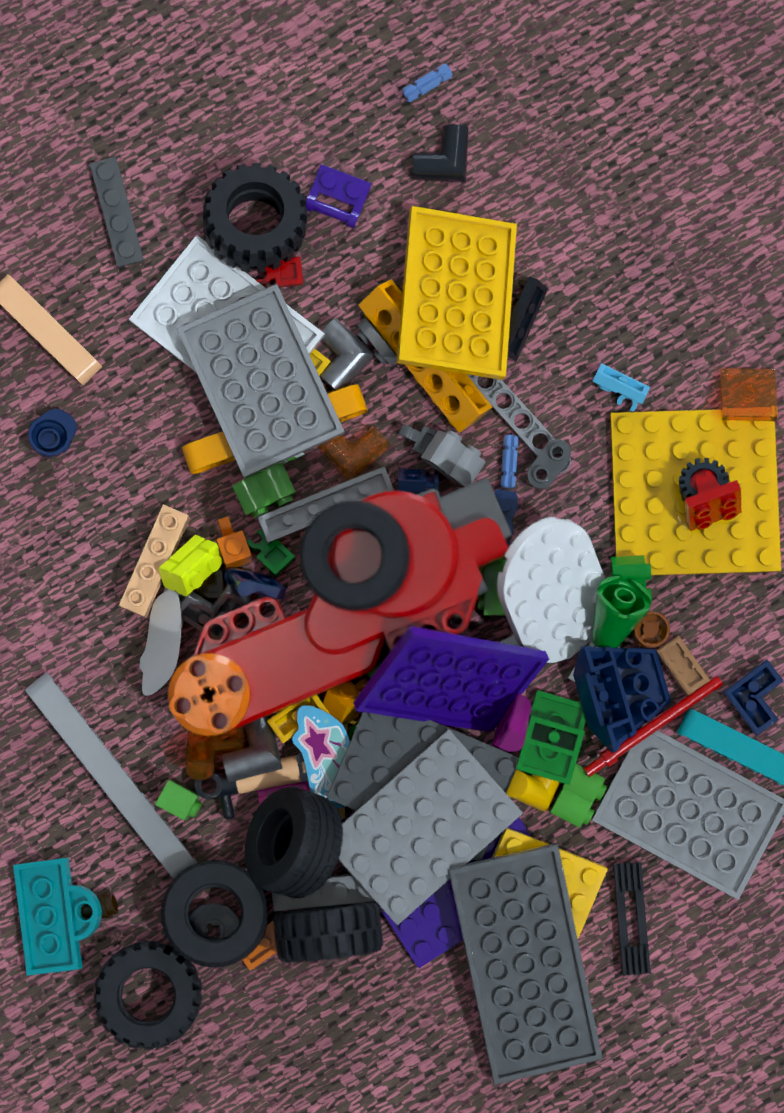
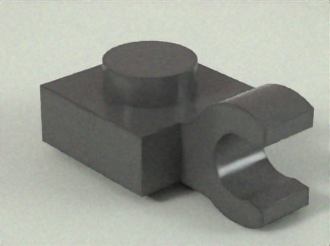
(421, 439)

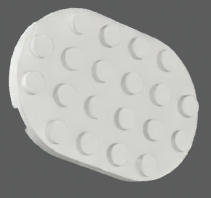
(551, 587)

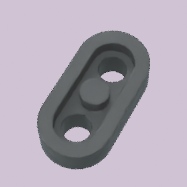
(370, 334)
(549, 464)

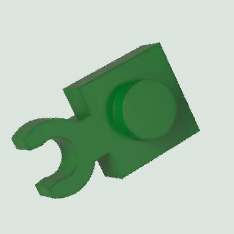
(272, 556)

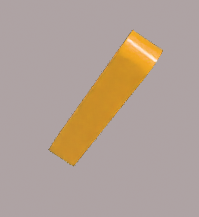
(215, 449)

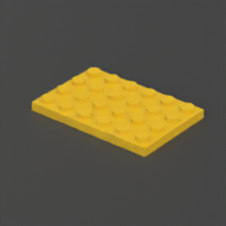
(457, 293)

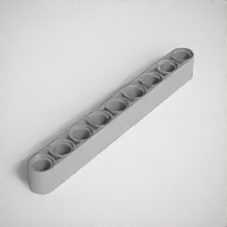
(110, 775)

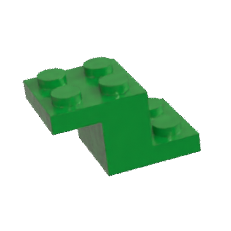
(552, 738)

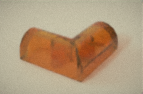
(355, 457)
(203, 749)

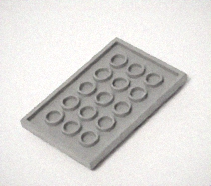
(260, 381)
(691, 812)
(423, 824)

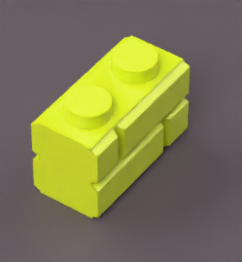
(191, 565)

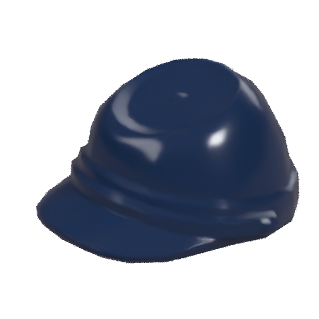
(52, 433)

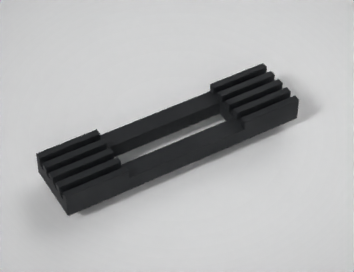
(634, 959)

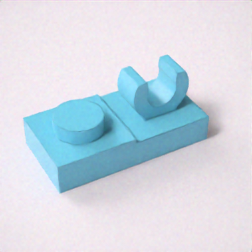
(612, 380)

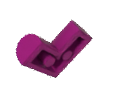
(513, 727)

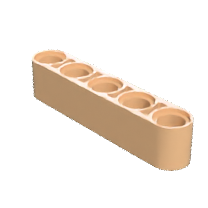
(47, 331)

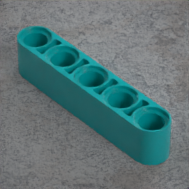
(733, 745)

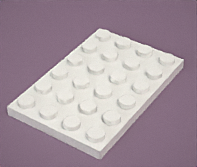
(194, 288)

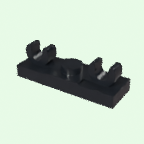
(524, 314)

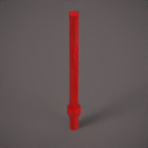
(608, 759)

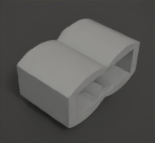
(453, 459)

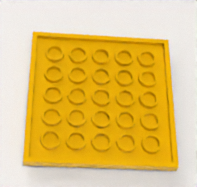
(647, 500)

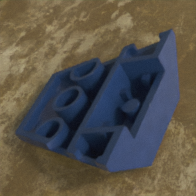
(619, 690)

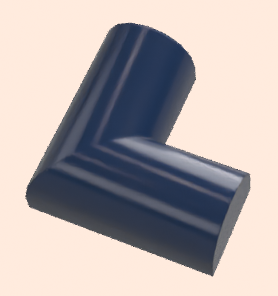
(748, 693)

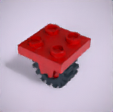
(708, 494)

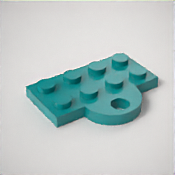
(52, 916)

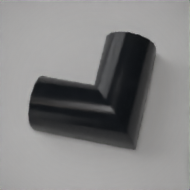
(450, 163)

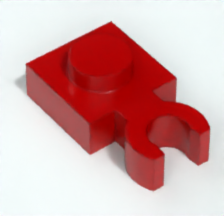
(286, 276)

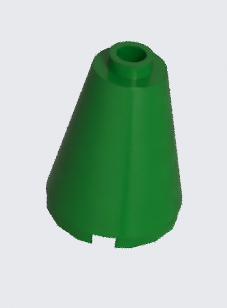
(618, 610)

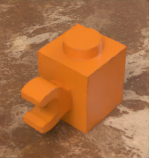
(232, 545)

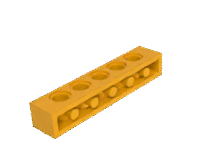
(472, 403)

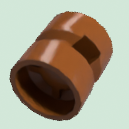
(651, 631)

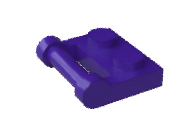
(340, 188)

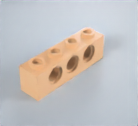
(158, 549)

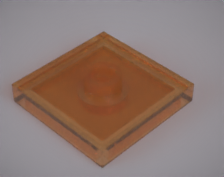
(748, 395)

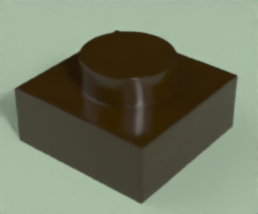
(212, 586)

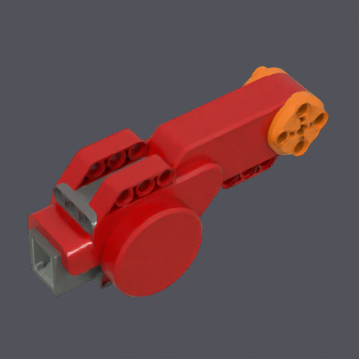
(303, 655)

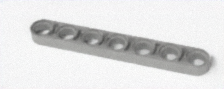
(511, 412)

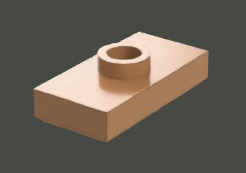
(682, 666)

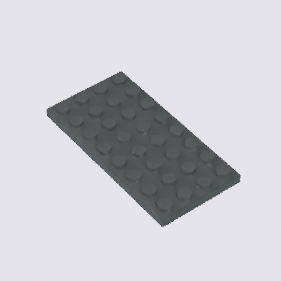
(525, 963)

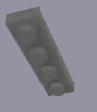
(117, 212)

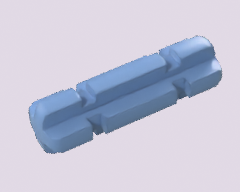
(427, 82)
(509, 461)

